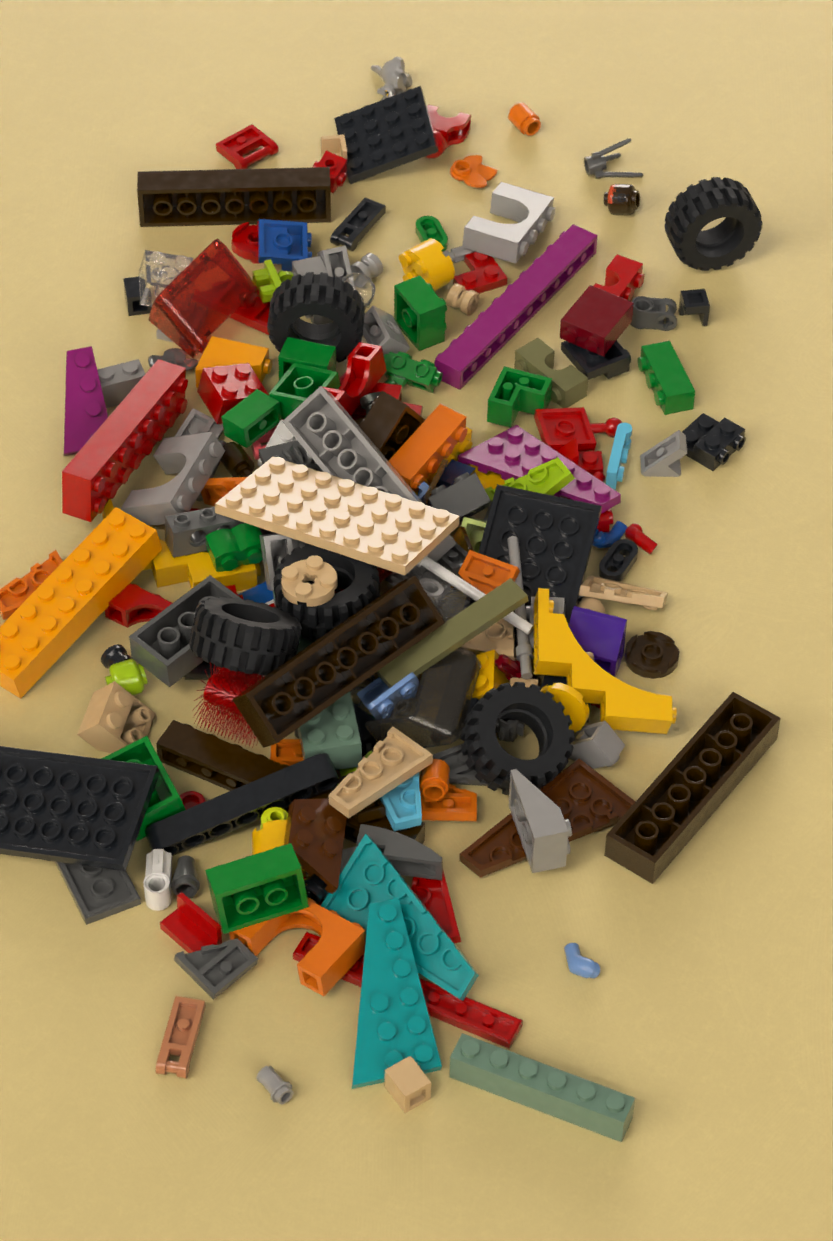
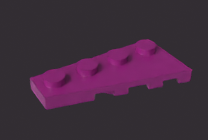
(83, 400)

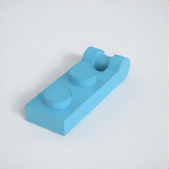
(619, 455)

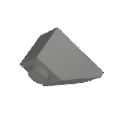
(336, 261)
(597, 745)

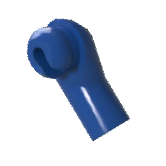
(606, 539)

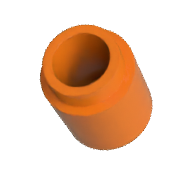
(524, 119)
(435, 780)

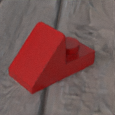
(588, 460)

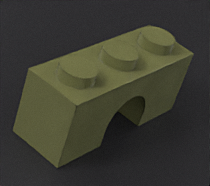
(567, 384)

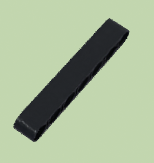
(242, 805)

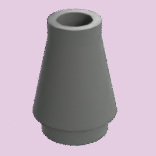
(185, 877)

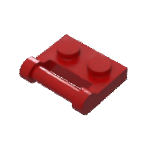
(244, 142)

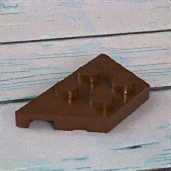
(317, 838)

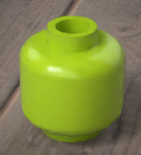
(128, 675)

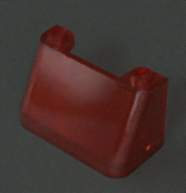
(203, 298)

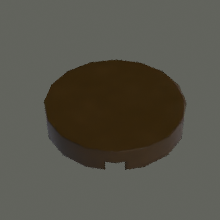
(651, 655)

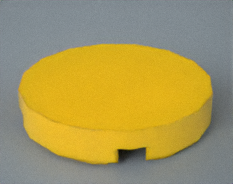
(572, 701)

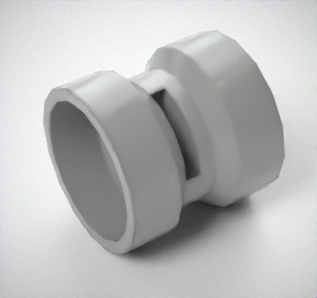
(369, 265)

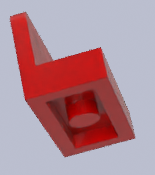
(191, 926)

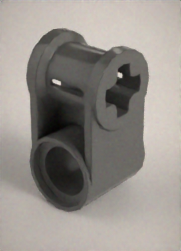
(650, 313)

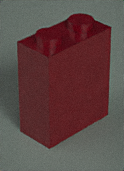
(596, 320)

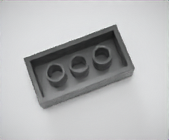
(164, 640)

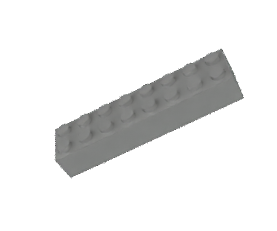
(348, 453)

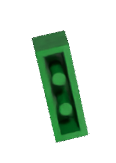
(666, 377)

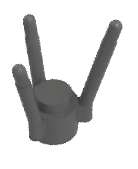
(597, 162)

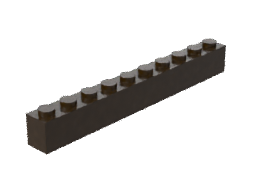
(233, 767)

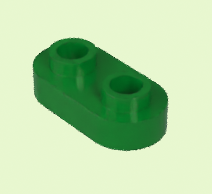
(430, 227)

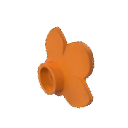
(472, 171)

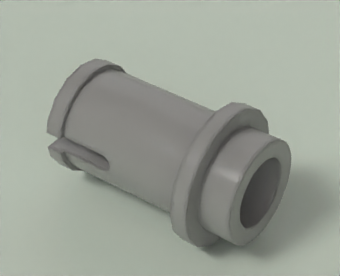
(280, 1091)

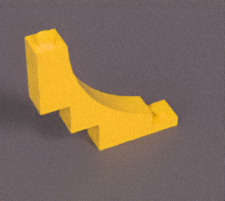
(194, 567)
(620, 704)

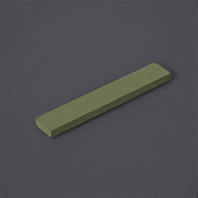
(455, 632)

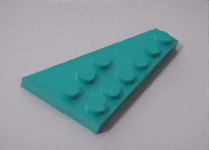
(392, 1003)

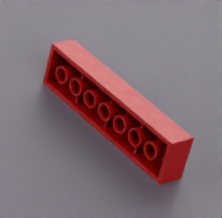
(123, 440)

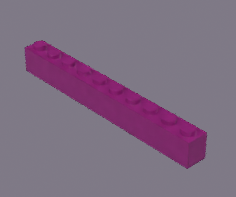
(516, 306)

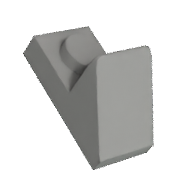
(665, 457)

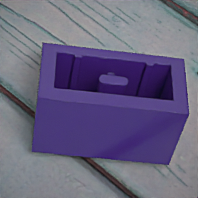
(601, 635)

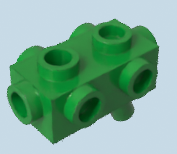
(404, 370)

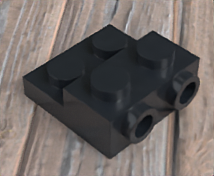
(613, 363)
(713, 441)

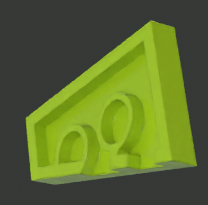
(542, 479)

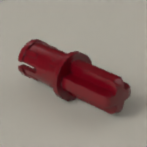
(509, 667)

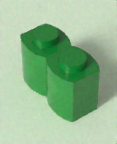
(234, 547)

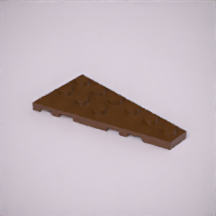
(583, 798)

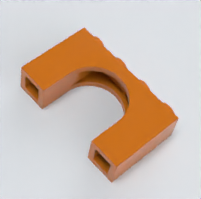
(329, 959)

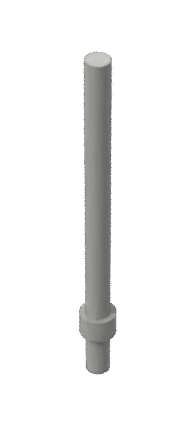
(524, 650)

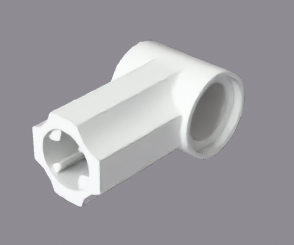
(158, 879)

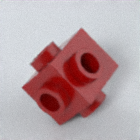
(337, 169)

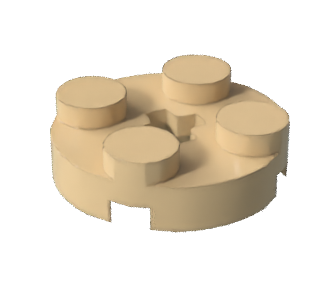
(309, 570)

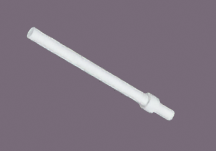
(470, 591)

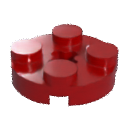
(243, 242)

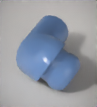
(578, 964)

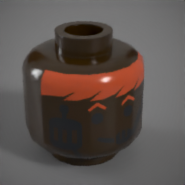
(622, 199)

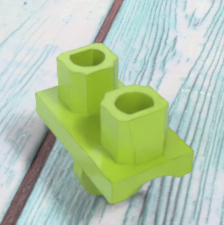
(270, 278)

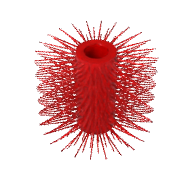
(220, 692)

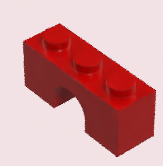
(623, 277)

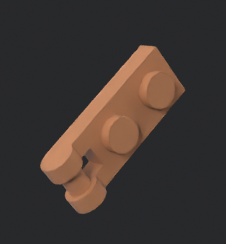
(180, 1036)

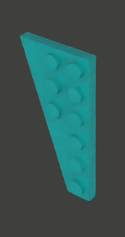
(373, 879)

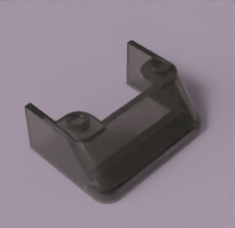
(440, 704)

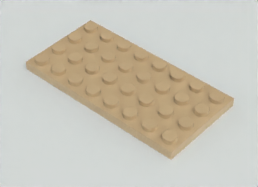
(338, 515)

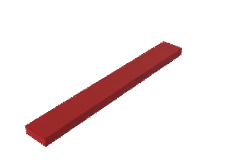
(441, 1004)

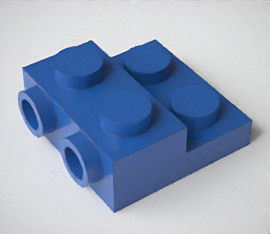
(283, 242)

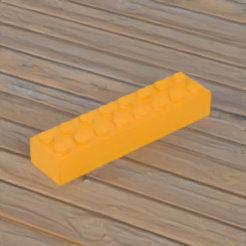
(73, 598)

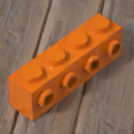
(429, 445)

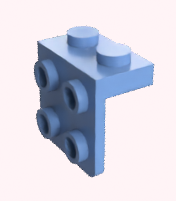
(381, 699)

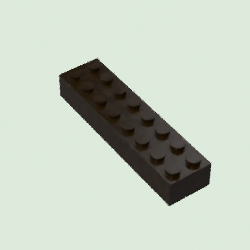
(233, 196)
(338, 661)
(691, 787)

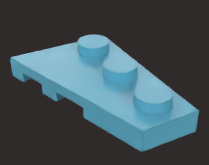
(404, 804)

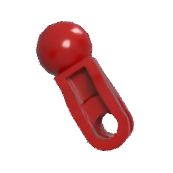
(448, 129)

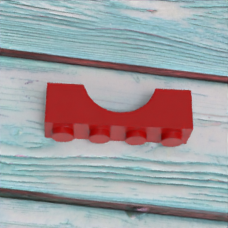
(363, 371)
(135, 606)

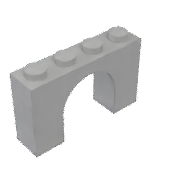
(510, 240)
(194, 460)

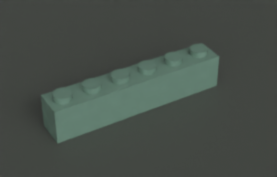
(541, 1087)

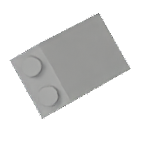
(539, 825)

